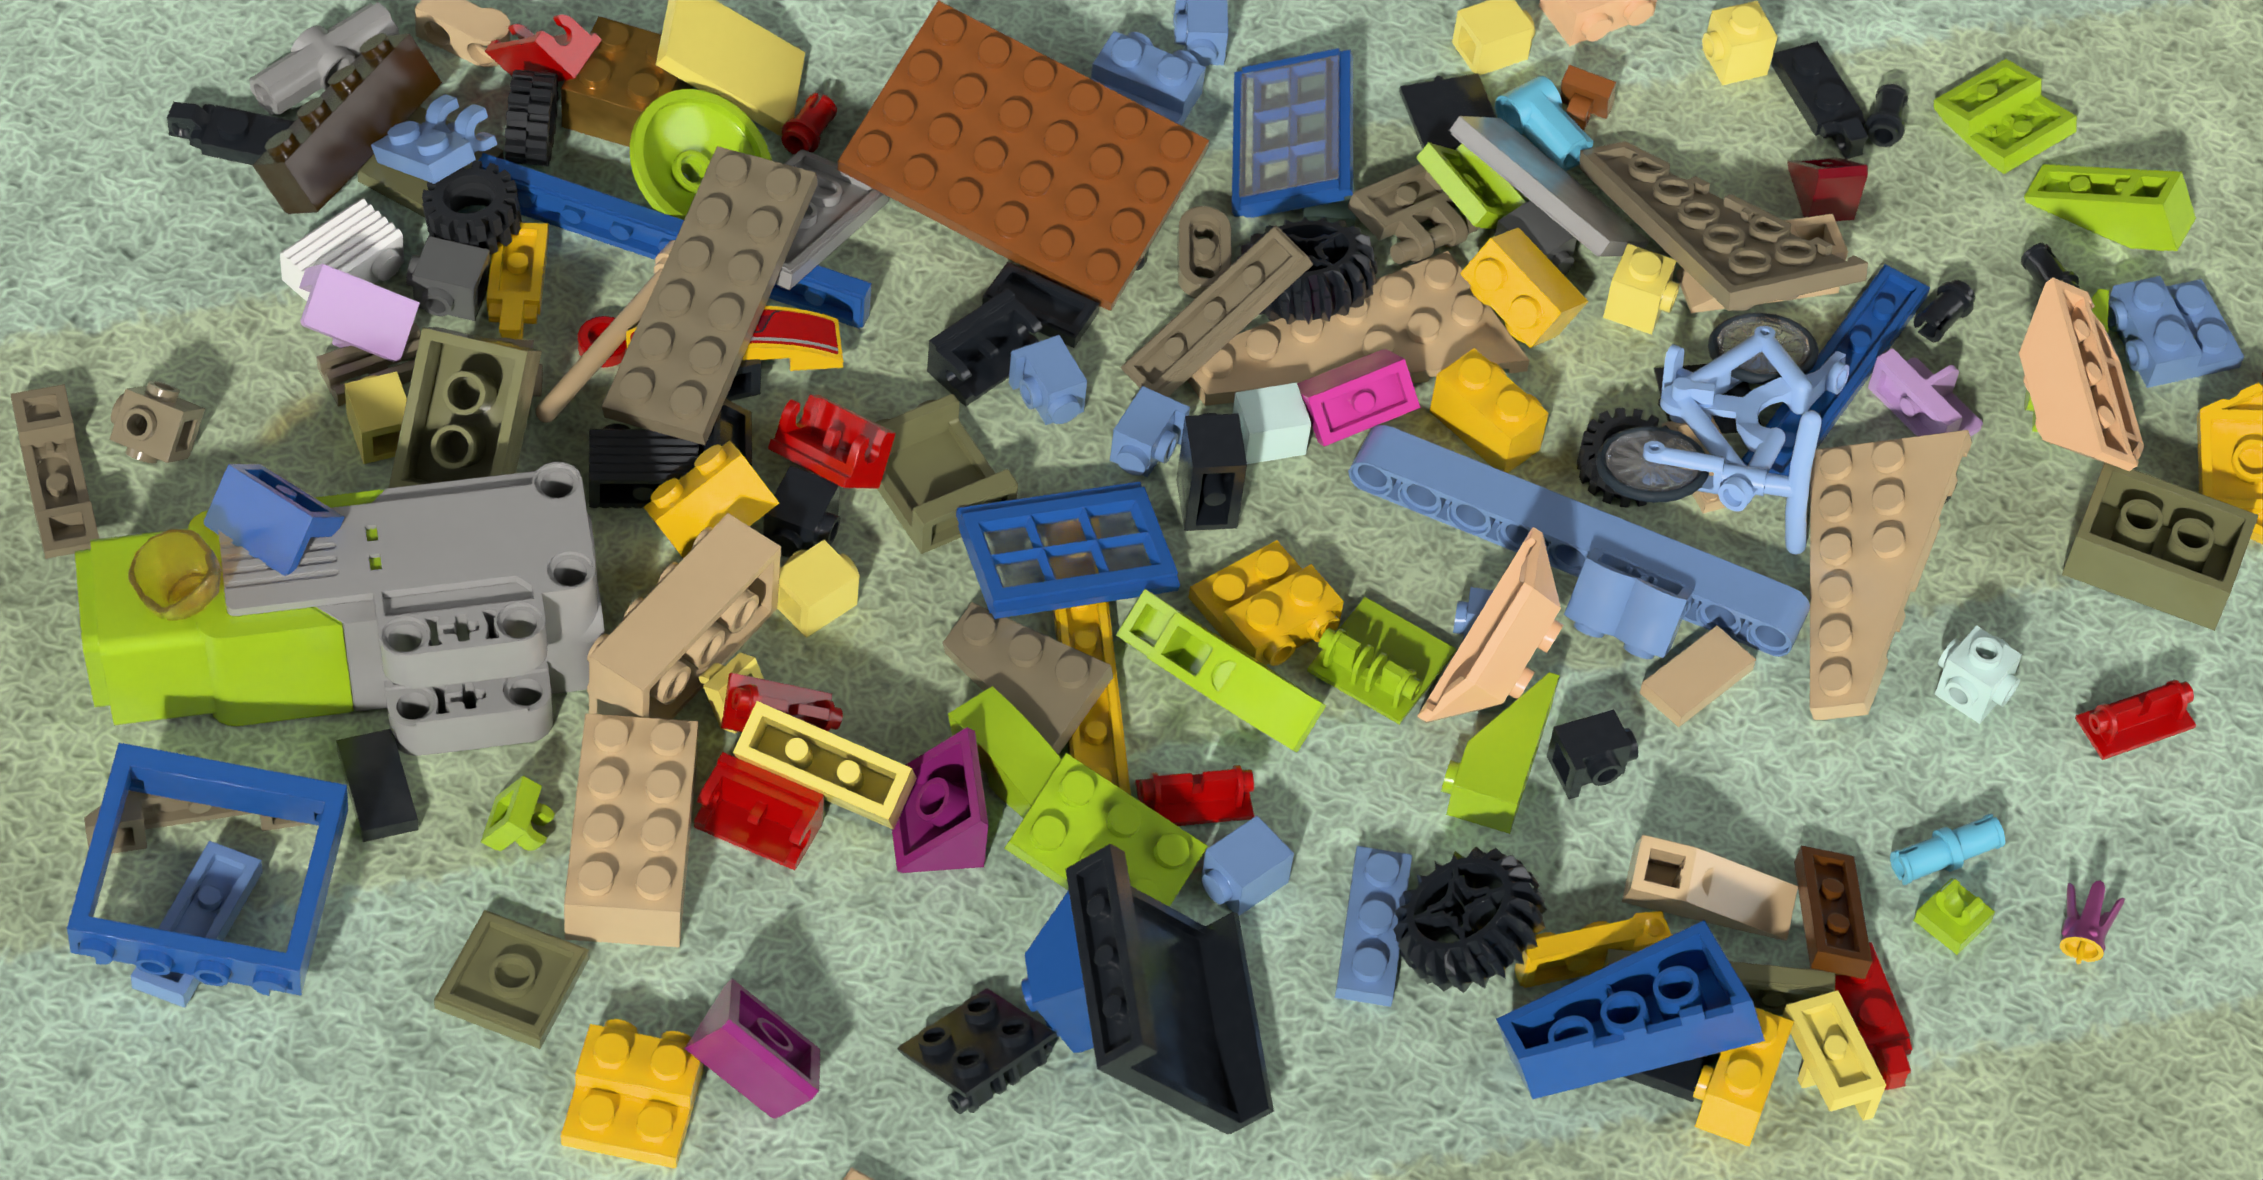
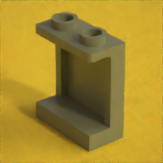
(936, 471)

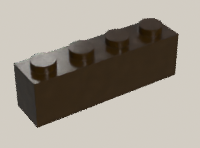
(338, 127)

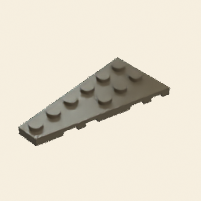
(1723, 244)

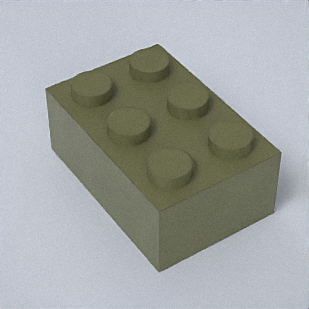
(464, 408)
(2160, 545)

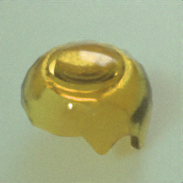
(175, 574)

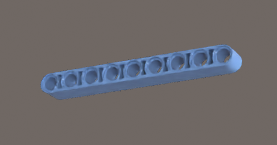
(1507, 507)

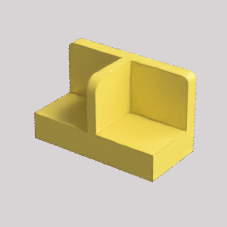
(1835, 1054)

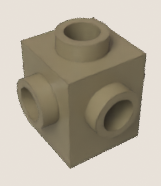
(155, 423)

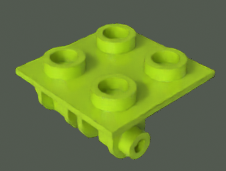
(1381, 660)

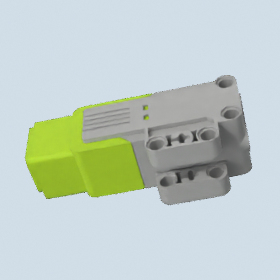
(422, 603)

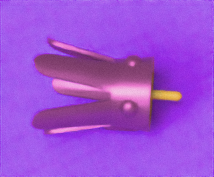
(2086, 934)

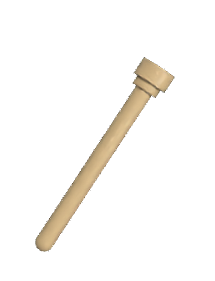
(601, 349)

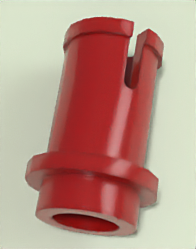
(805, 129)

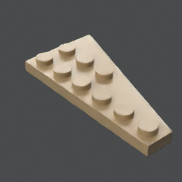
(1413, 312)
(1869, 544)

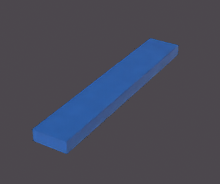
(1862, 336)

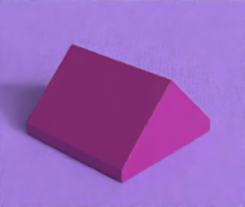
(946, 810)
(757, 1052)

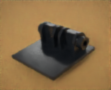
(980, 1049)

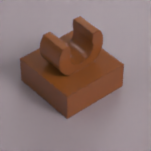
(1586, 95)

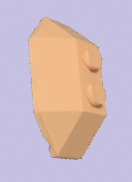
(2078, 380)
(1502, 638)

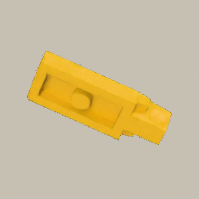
(518, 280)
(1585, 950)

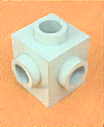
(1978, 673)

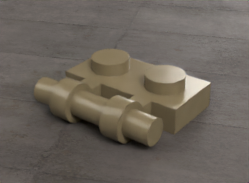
(1399, 207)

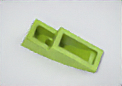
(1008, 748)

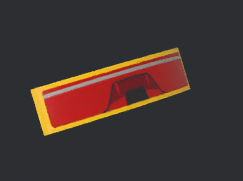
(801, 335)

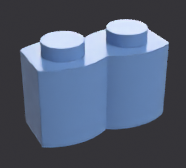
(1628, 603)

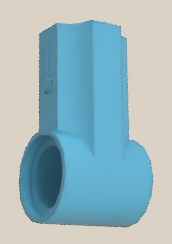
(1538, 114)

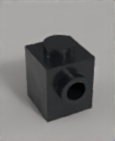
(804, 513)

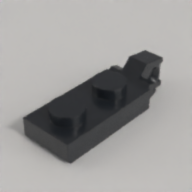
(1822, 96)
(224, 130)

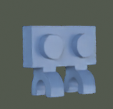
(434, 148)

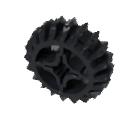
(1337, 280)
(1470, 919)

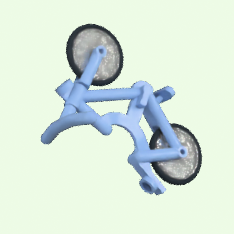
(1750, 348)

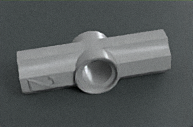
(317, 57)

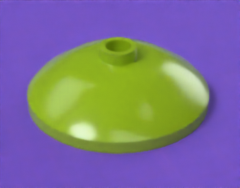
(681, 136)

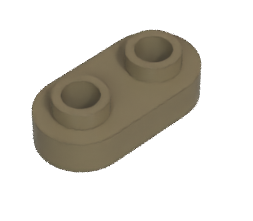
(1202, 256)

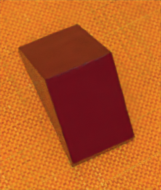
(1828, 186)

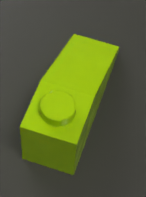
(2118, 203)
(1499, 760)

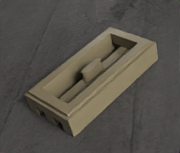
(354, 362)

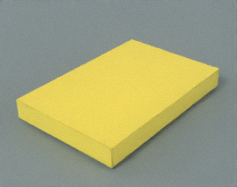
(732, 59)

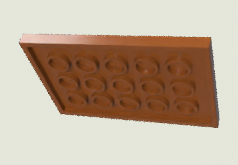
(1023, 155)

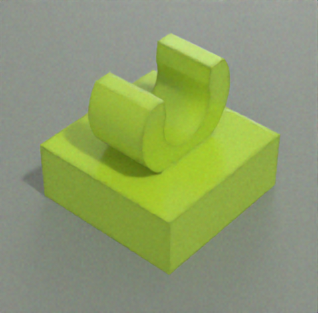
(513, 814)
(1954, 916)

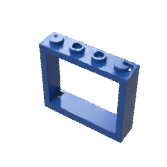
(224, 787)

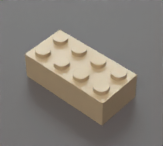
(686, 624)
(631, 830)

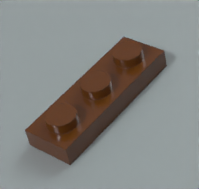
(1832, 912)

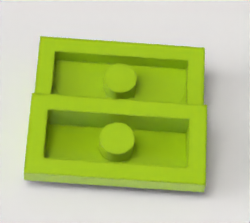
(2005, 115)
(1471, 184)

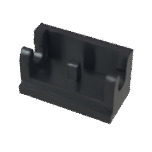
(977, 349)

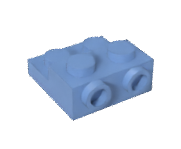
(1149, 75)
(2171, 330)

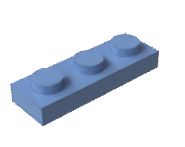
(204, 909)
(1369, 942)

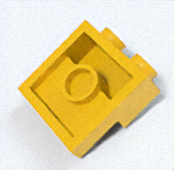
(1268, 604)
(632, 1094)

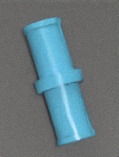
(1947, 849)

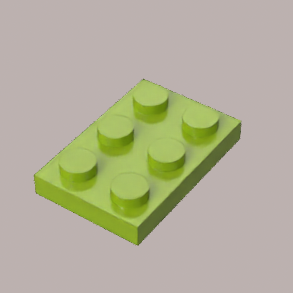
(1086, 812)

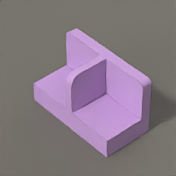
(357, 312)
(1921, 398)

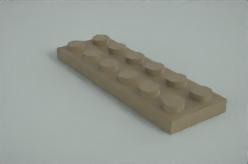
(710, 296)

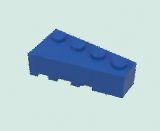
(1633, 1016)

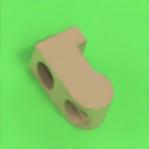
(461, 28)

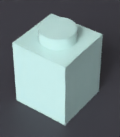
(1273, 422)

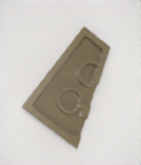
(1035, 673)

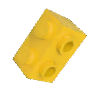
(1523, 288)
(1489, 411)
(702, 497)
(1741, 1082)

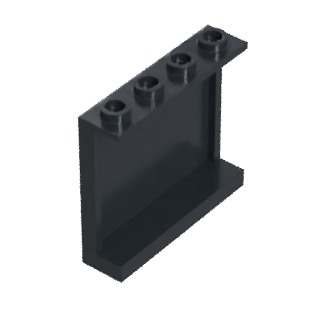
(1168, 998)

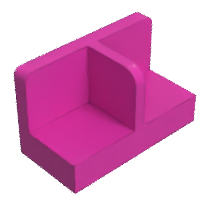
(1358, 396)

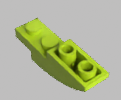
(1220, 671)

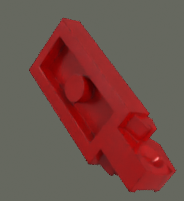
(1878, 1021)

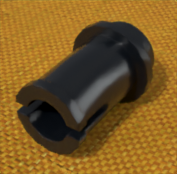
(1886, 123)
(2044, 266)
(1953, 301)

